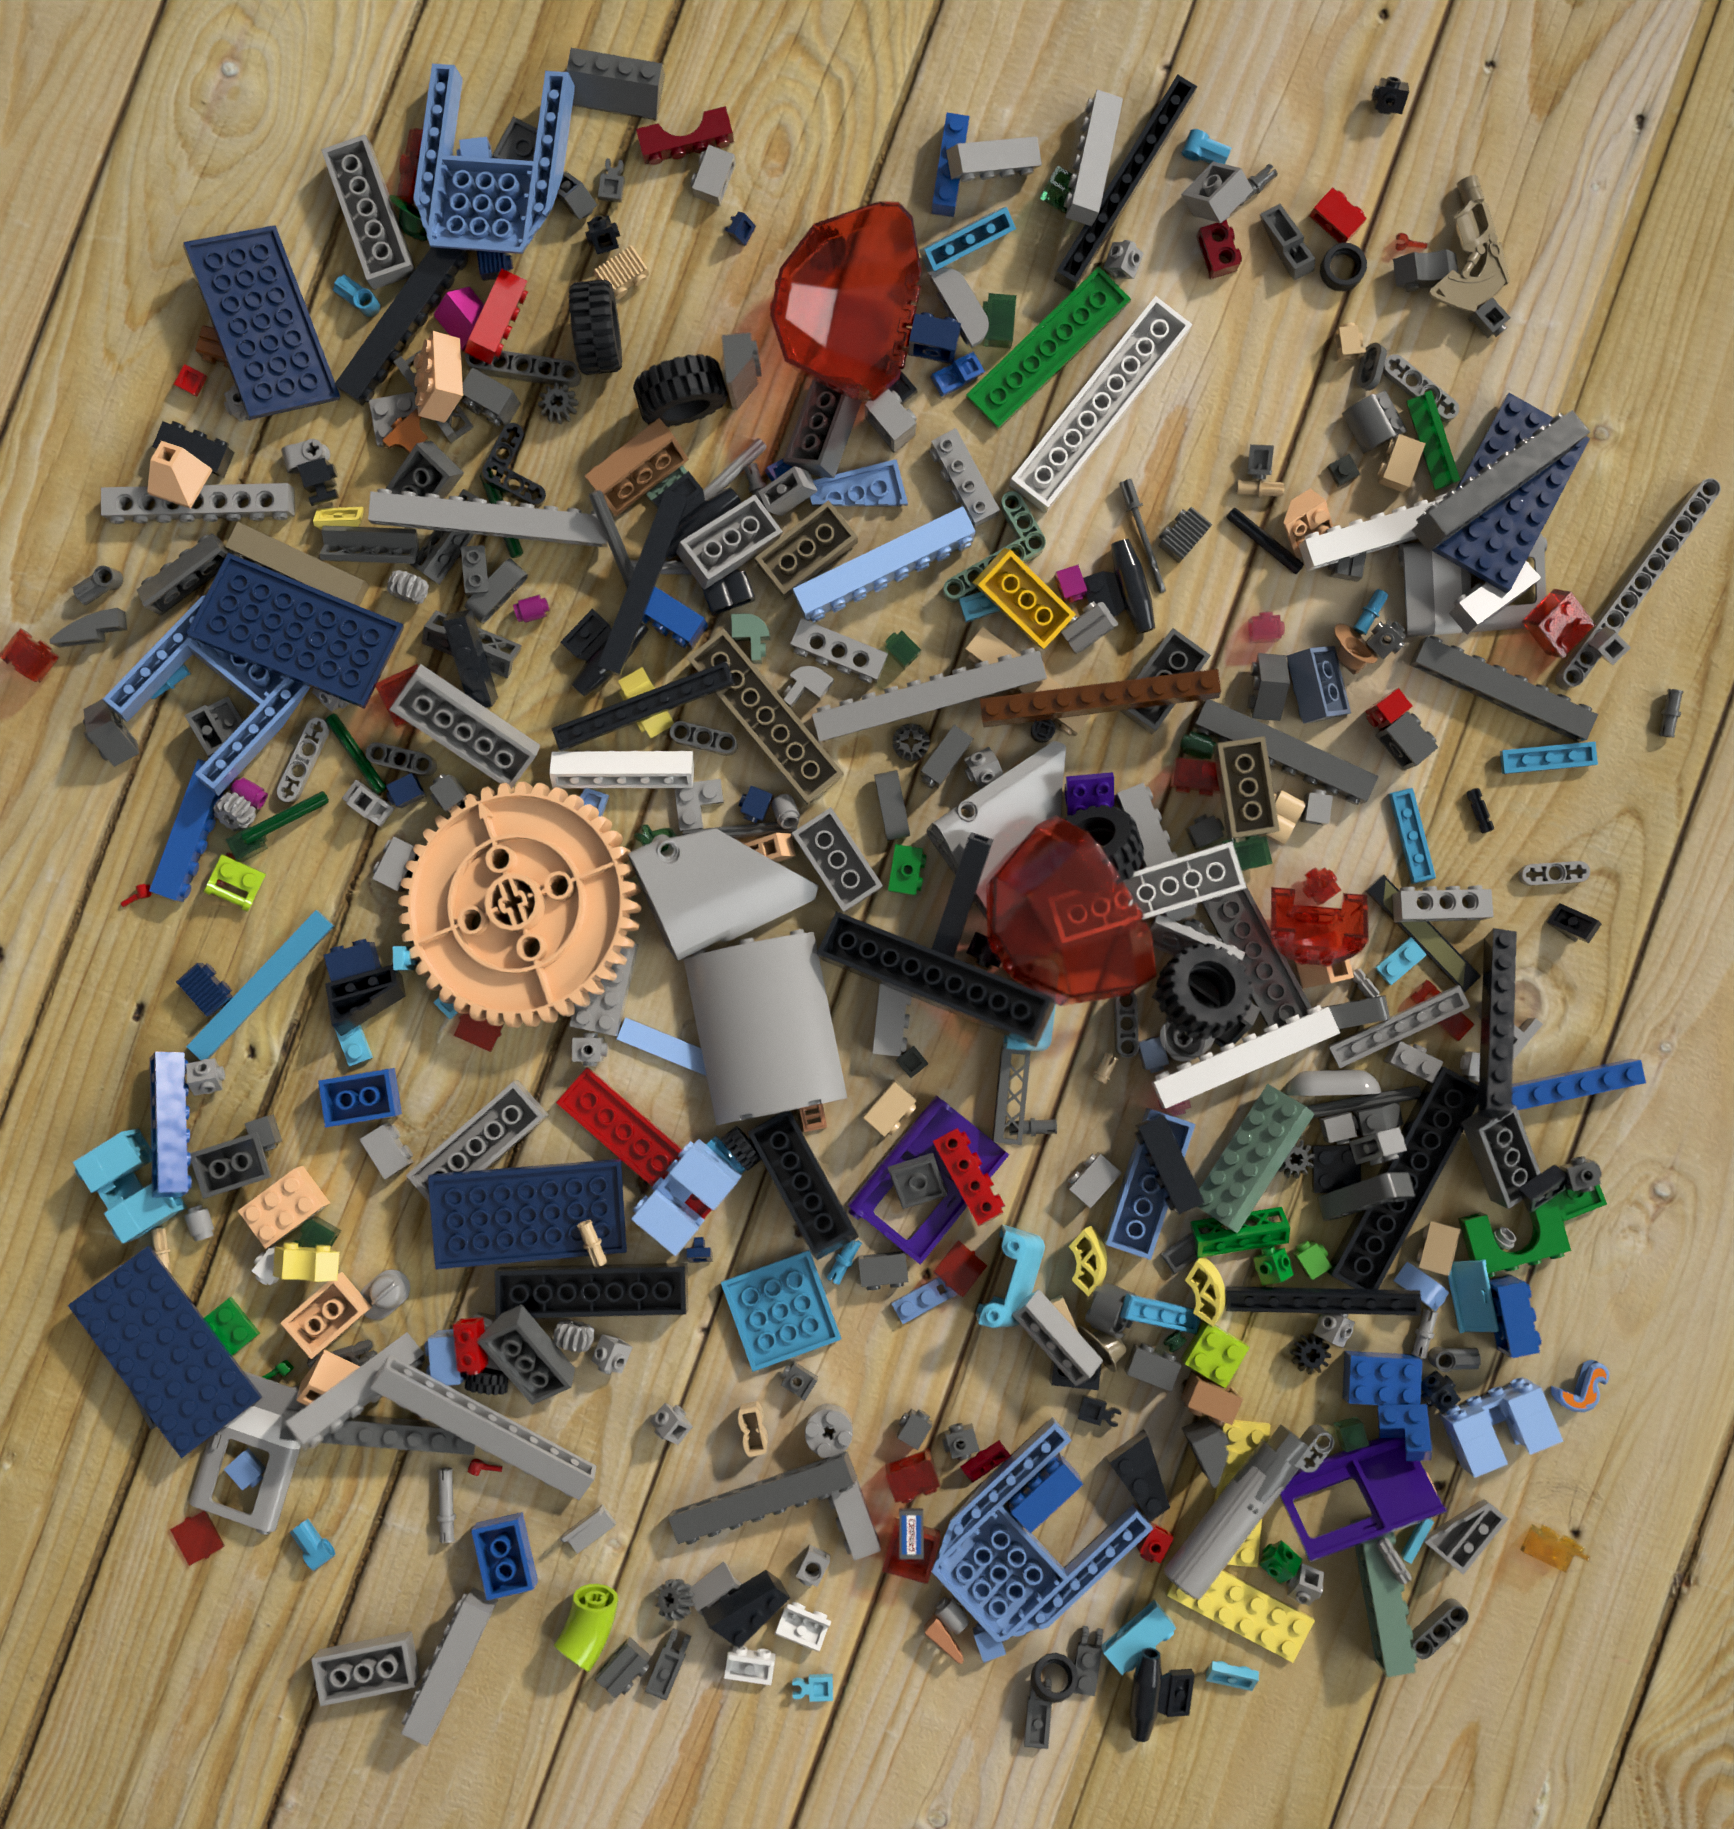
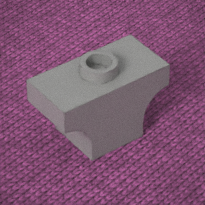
(368, 803)

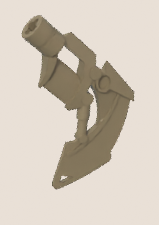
(1461, 289)

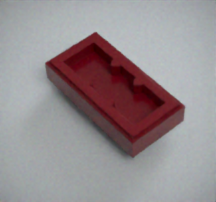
(985, 1461)

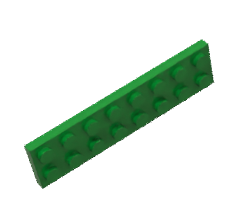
(1048, 348)

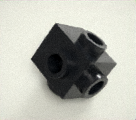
(1390, 95)
(602, 234)
(981, 950)
(1439, 1392)

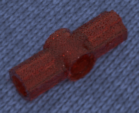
(409, 165)

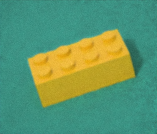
(1024, 598)

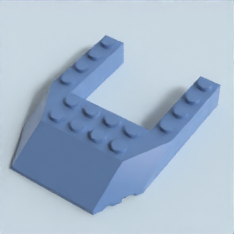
(488, 200)
(270, 692)
(1003, 1569)

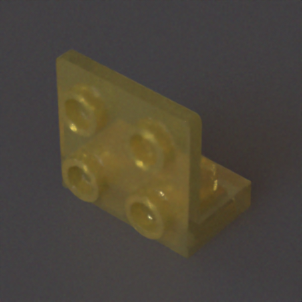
(1552, 1548)

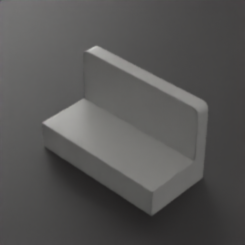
(589, 1529)
(713, 1586)

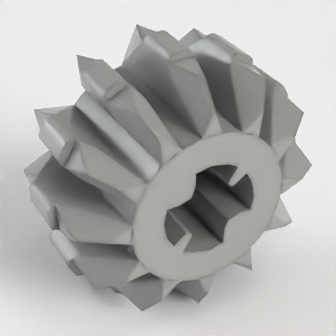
(407, 587)
(234, 812)
(573, 1335)

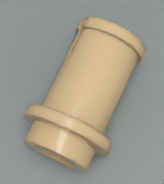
(1105, 1068)

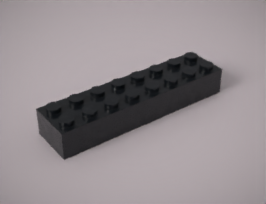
(593, 1291)

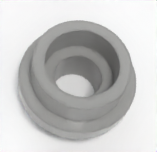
(1504, 1238)

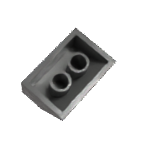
(1208, 1447)

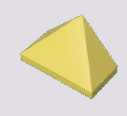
(338, 517)

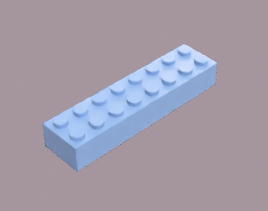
(884, 565)

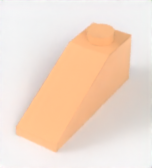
(774, 846)

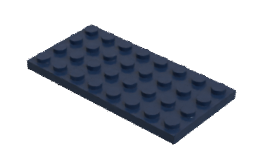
(261, 321)
(1504, 536)
(295, 630)
(525, 1213)
(165, 1351)

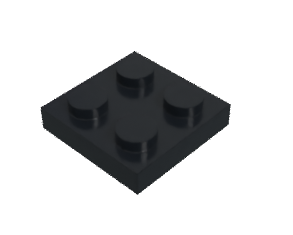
(1333, 1168)

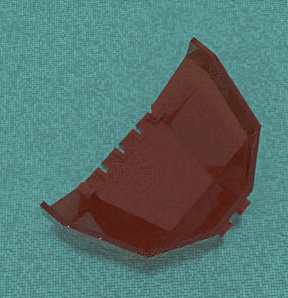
(849, 298)
(1065, 920)

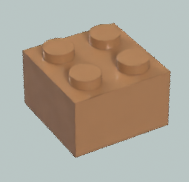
(1210, 1398)

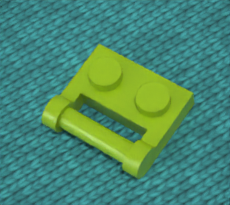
(238, 875)

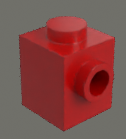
(1155, 1544)

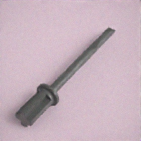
(1133, 503)

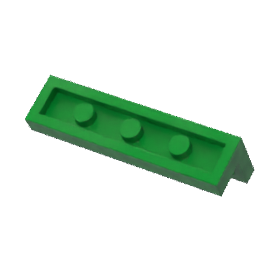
(1431, 431)
(1249, 1237)

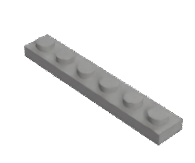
(1399, 1026)

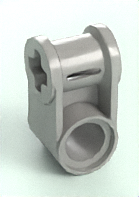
(303, 453)

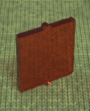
(478, 1032)
(960, 1268)
(197, 1537)

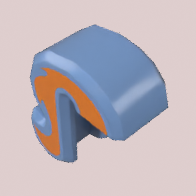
(1586, 1391)

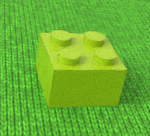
(1215, 1353)

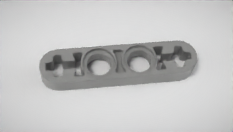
(1423, 384)
(306, 761)

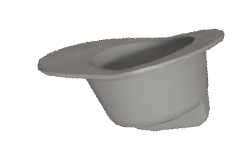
(386, 1293)

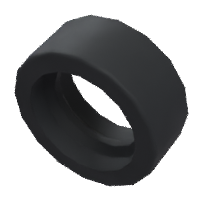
(1351, 251)
(1068, 1666)

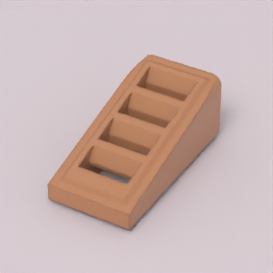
(814, 1126)
(941, 1636)

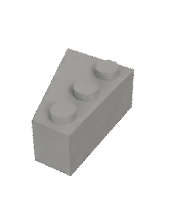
(1466, 1534)

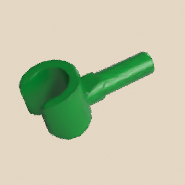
(283, 1368)

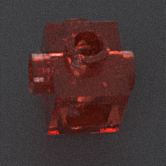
(1328, 885)

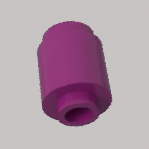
(531, 608)
(250, 791)

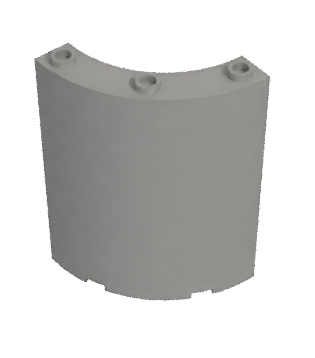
(765, 1027)

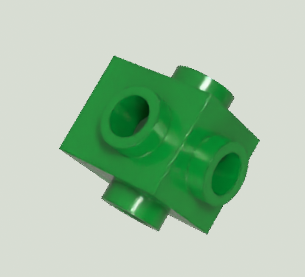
(1273, 1265)
(1280, 1561)

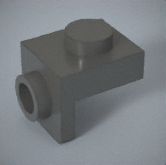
(1260, 460)

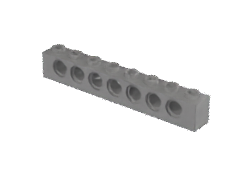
(282, 494)

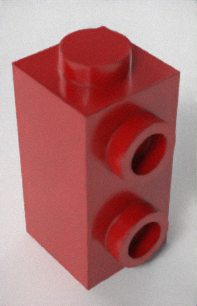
(469, 1354)

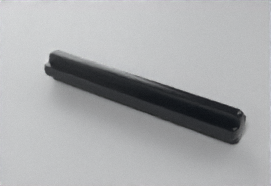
(1265, 540)

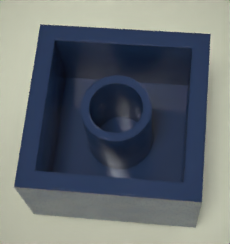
(934, 338)

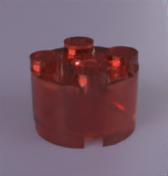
(29, 657)

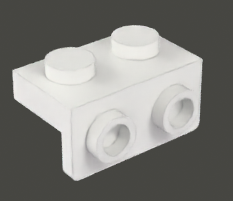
(803, 1626)
(750, 1665)

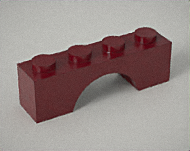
(660, 145)

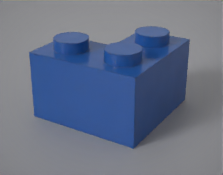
(1408, 1423)

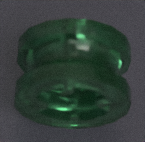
(1174, 1341)

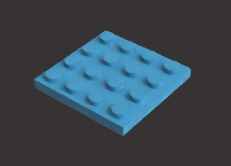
(781, 1310)

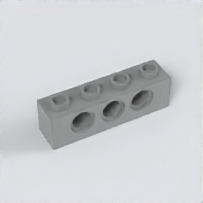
(807, 631)
(1478, 899)

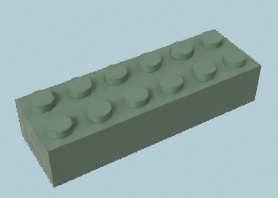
(1253, 1157)
(1385, 1609)

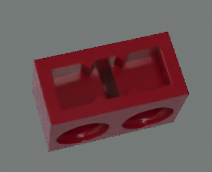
(1212, 250)

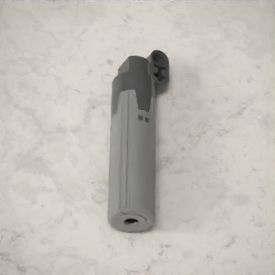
(1244, 1505)

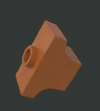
(405, 433)

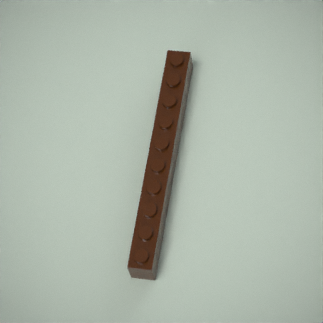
(1100, 698)

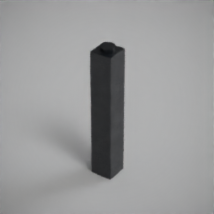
(962, 894)

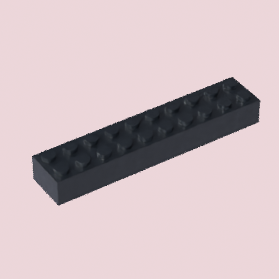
(937, 979)
(1429, 1140)

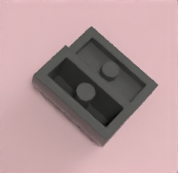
(1374, 421)
(214, 724)

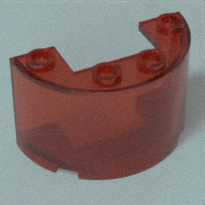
(1318, 933)

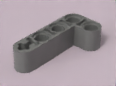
(1365, 1195)

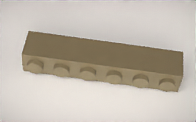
(295, 564)

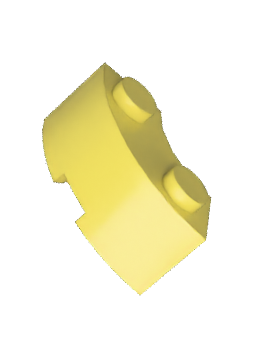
(639, 683)
(1090, 1260)
(305, 1262)
(1208, 1291)

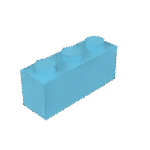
(1141, 1632)

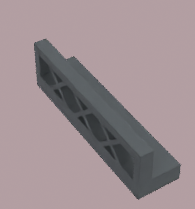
(403, 366)
(369, 543)
(444, 553)
(498, 661)
(1002, 1094)

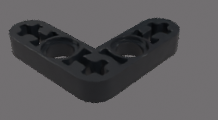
(501, 467)

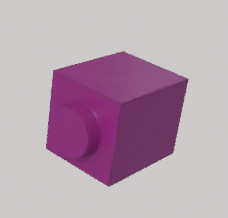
(1070, 584)

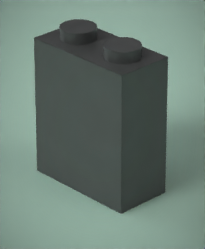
(945, 757)

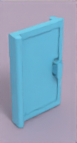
(1471, 1304)

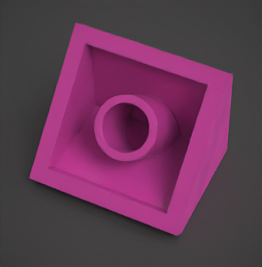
(459, 313)

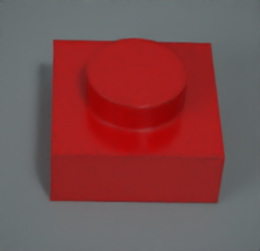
(190, 380)

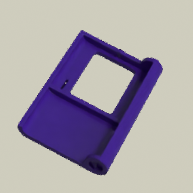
(931, 1124)
(1393, 1489)

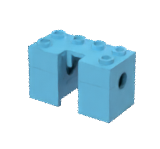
(111, 1173)

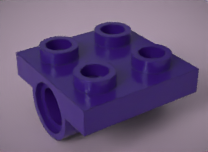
(1088, 791)

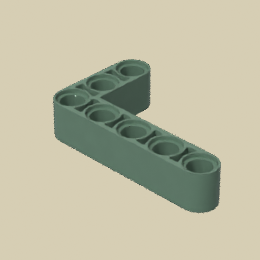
(1020, 545)

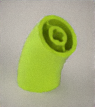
(588, 1624)

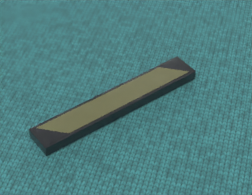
(1427, 937)

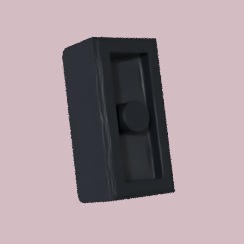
(1543, 1187)

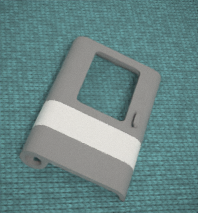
(1436, 583)
(259, 1428)

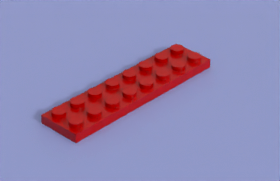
(624, 1130)

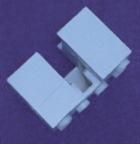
(666, 1214)
(1525, 1413)

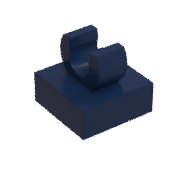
(741, 228)
(699, 1252)

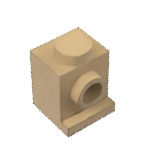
(1349, 342)

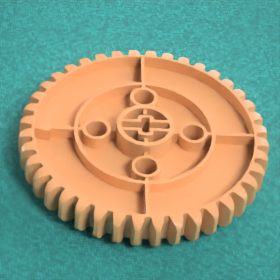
(578, 932)

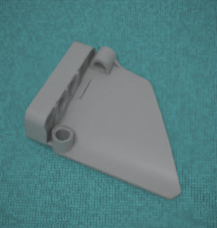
(1003, 812)

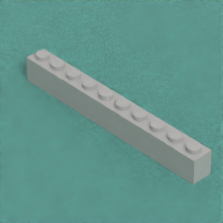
(485, 518)
(929, 696)
(483, 1427)

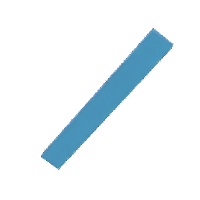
(260, 986)

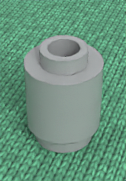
(785, 811)
(199, 1223)
(951, 1615)

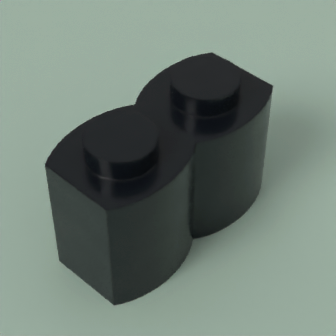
(729, 593)

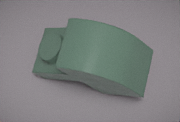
(751, 628)

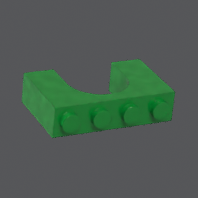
(1547, 1240)

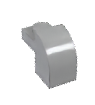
(809, 679)

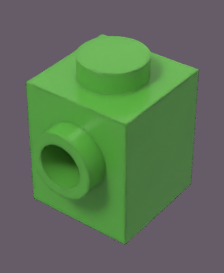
(1312, 1258)

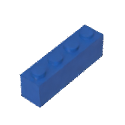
(946, 188)

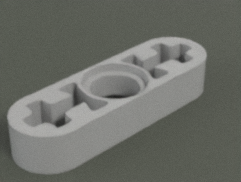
(1572, 878)

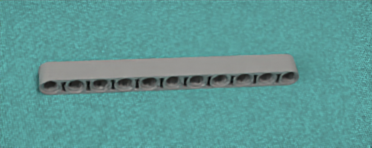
(1644, 575)

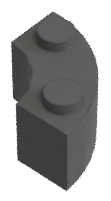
(1423, 269)

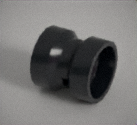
(1042, 730)

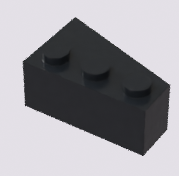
(363, 996)
(1140, 1474)
(747, 1609)

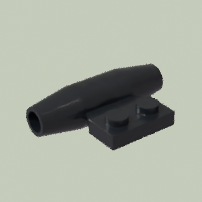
(698, 510)
(1124, 588)
(587, 643)
(1157, 1693)

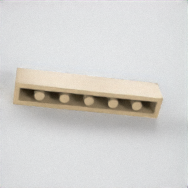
(988, 648)

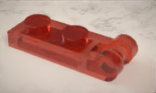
(1456, 1025)

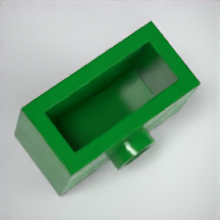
(906, 869)

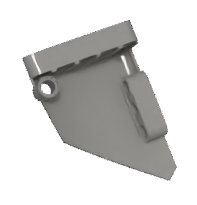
(713, 889)

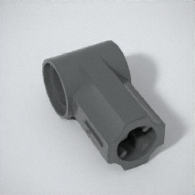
(96, 584)
(1455, 1358)

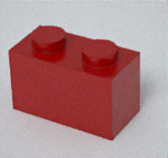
(1338, 216)
(1388, 709)

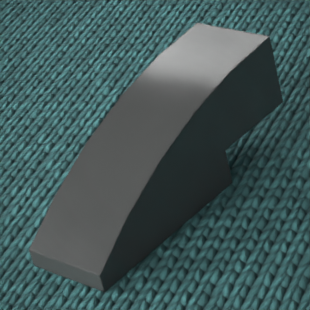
(1288, 242)
(91, 628)

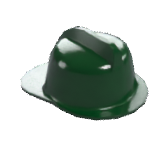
(409, 218)

